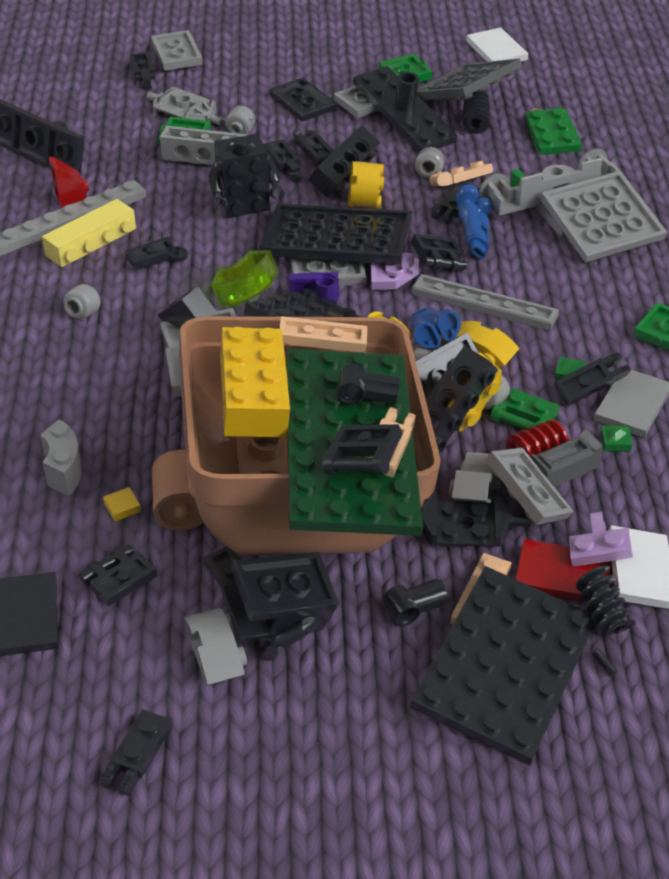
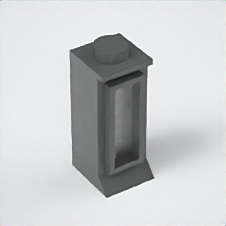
(570, 458)

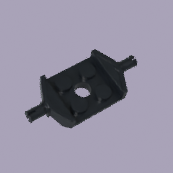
(487, 520)

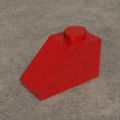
(67, 183)

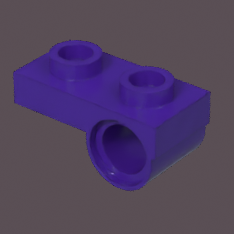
(323, 282)

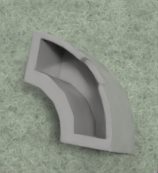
(62, 458)
(474, 480)
(215, 646)

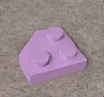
(391, 277)

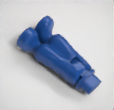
(474, 217)
(431, 323)

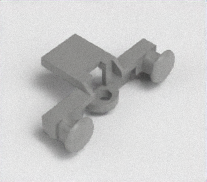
(527, 195)

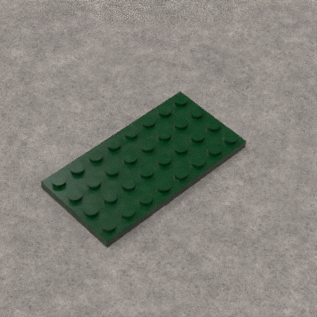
(351, 498)

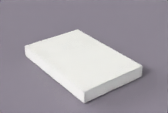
(496, 45)
(646, 575)

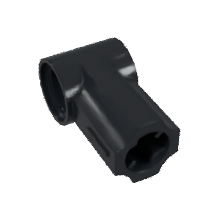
(357, 385)
(408, 603)

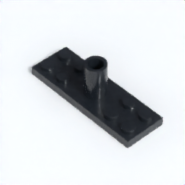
(399, 103)
(39, 138)

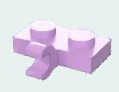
(601, 544)

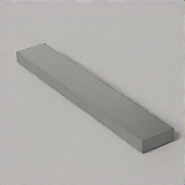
(485, 302)

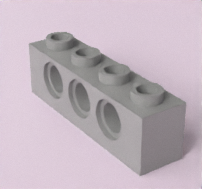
(191, 144)

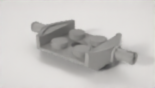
(184, 105)

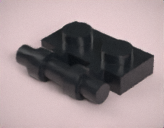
(438, 252)
(122, 579)

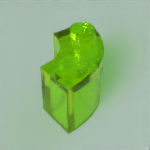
(245, 278)

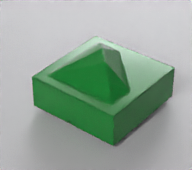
(567, 366)
(616, 438)

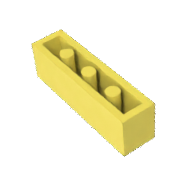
(89, 232)

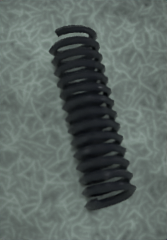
(609, 666)

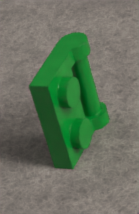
(524, 410)

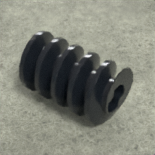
(476, 113)
(602, 603)

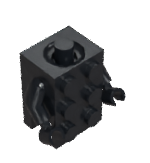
(243, 176)
(280, 599)

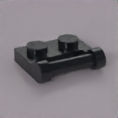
(362, 441)

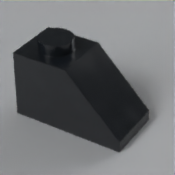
(187, 307)

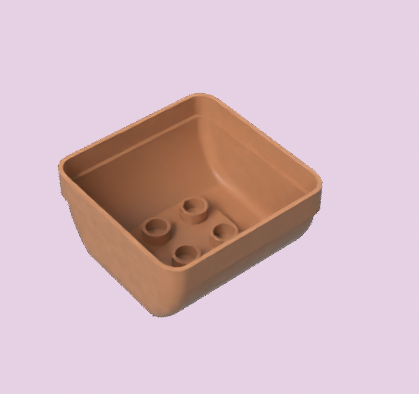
(242, 480)

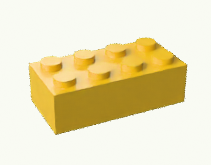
(254, 382)

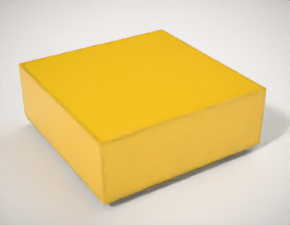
(122, 504)

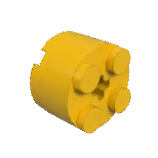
(365, 184)

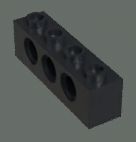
(335, 169)
(451, 387)

